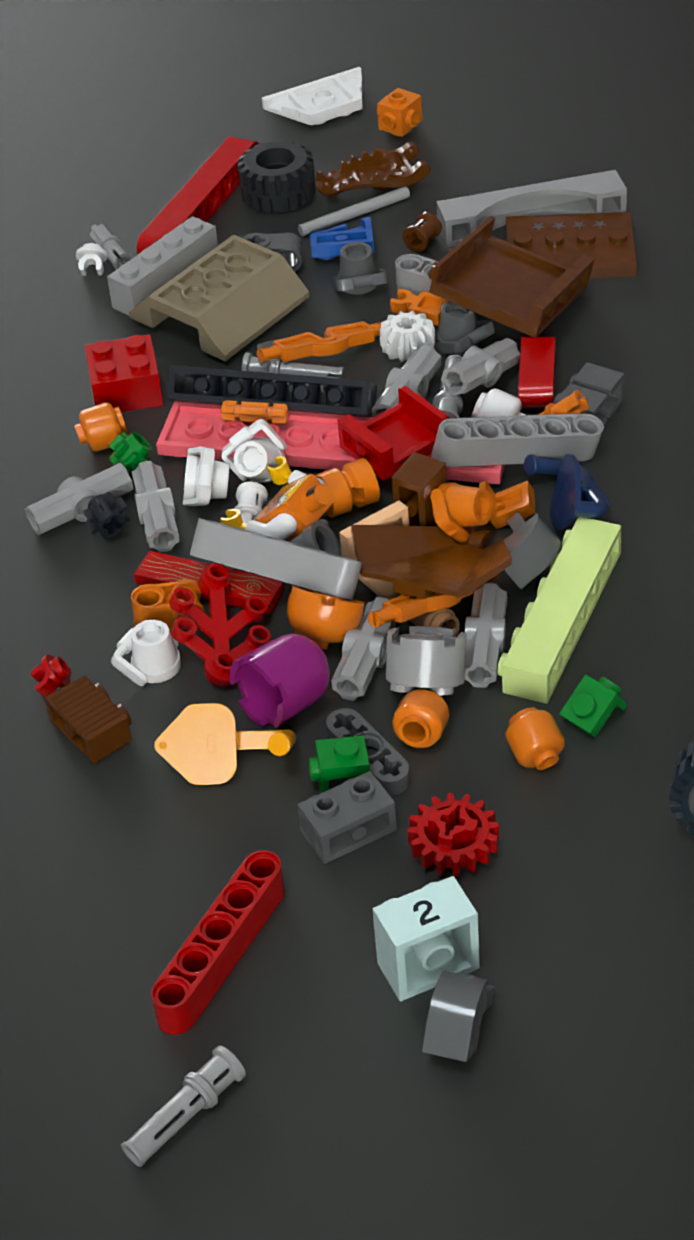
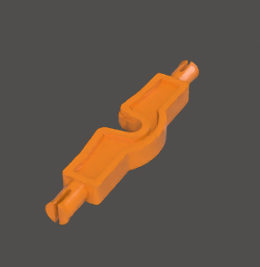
(307, 344)
(408, 607)

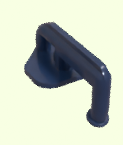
(574, 492)

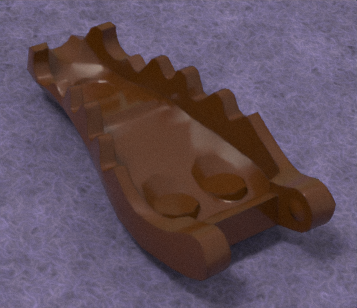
(377, 170)

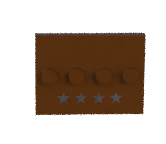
(569, 236)

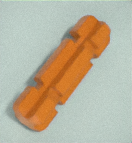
(254, 411)

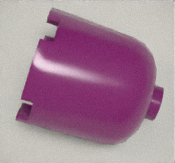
(280, 679)

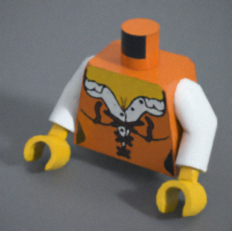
(291, 509)

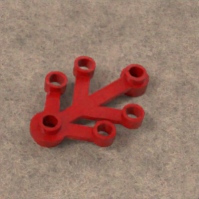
(217, 660)

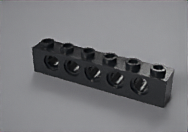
(296, 391)

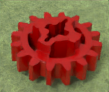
(453, 834)

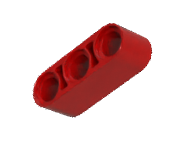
(536, 372)

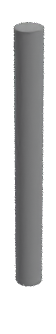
(353, 211)

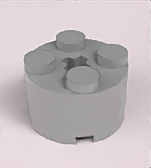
(425, 659)

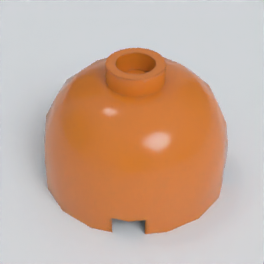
(322, 616)

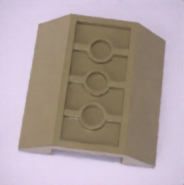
(227, 296)

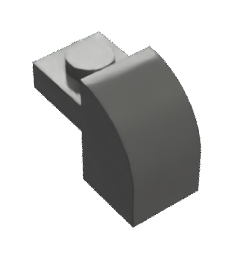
(531, 548)
(456, 1015)

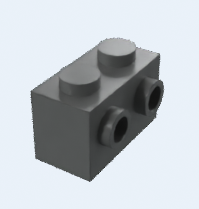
(347, 817)

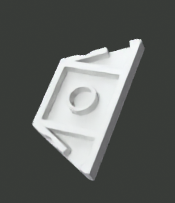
(320, 99)

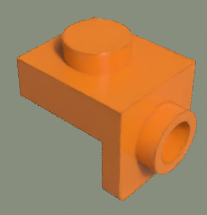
(509, 502)

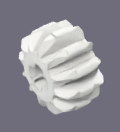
(405, 333)

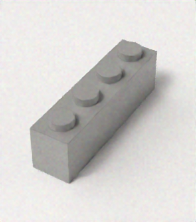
(160, 263)

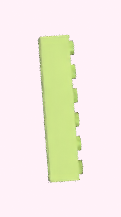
(560, 610)

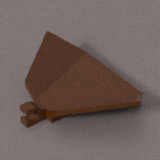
(427, 559)

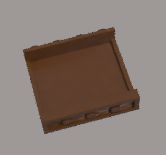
(507, 281)

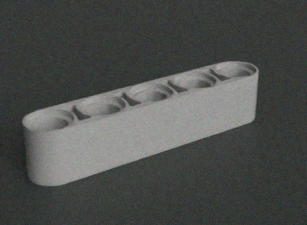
(512, 438)
(276, 558)

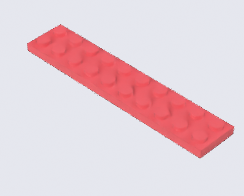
(308, 435)

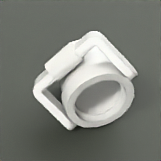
(254, 455)
(204, 477)
(153, 653)

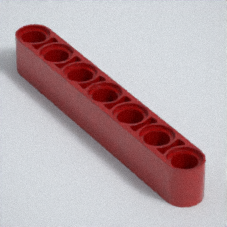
(202, 193)

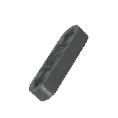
(395, 764)

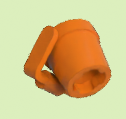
(459, 509)

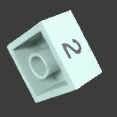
(425, 935)

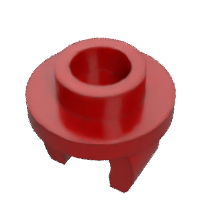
(51, 674)

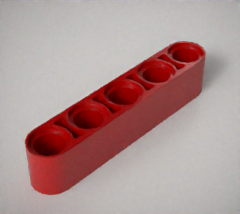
(218, 943)

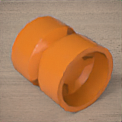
(351, 486)

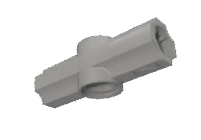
(480, 367)
(414, 374)
(75, 496)
(155, 506)
(485, 635)
(362, 653)

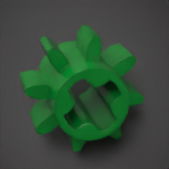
(130, 450)

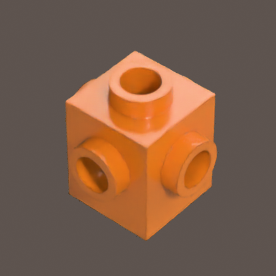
(399, 112)

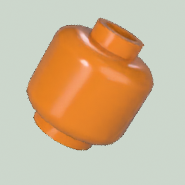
(100, 426)
(420, 718)
(534, 738)

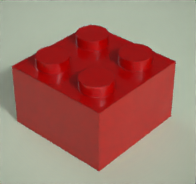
(124, 373)

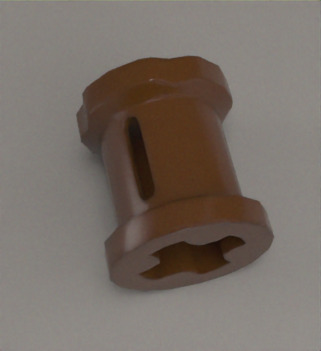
(429, 230)

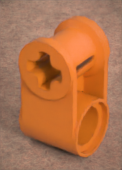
(152, 601)

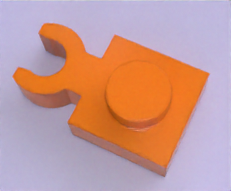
(423, 303)

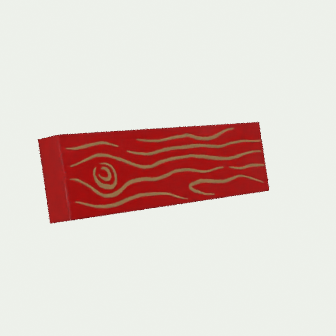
(165, 568)

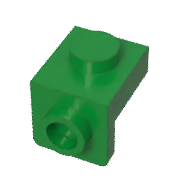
(592, 704)
(338, 760)

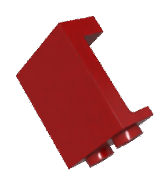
(392, 435)

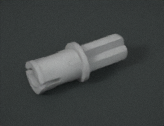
(111, 244)

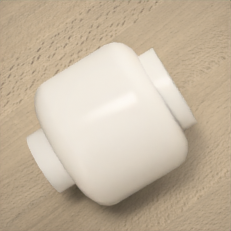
(497, 404)

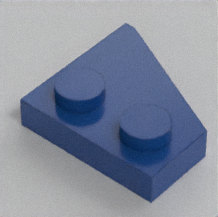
(328, 243)

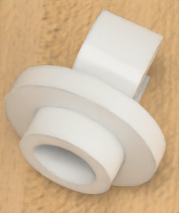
(91, 254)

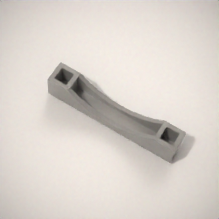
(575, 195)

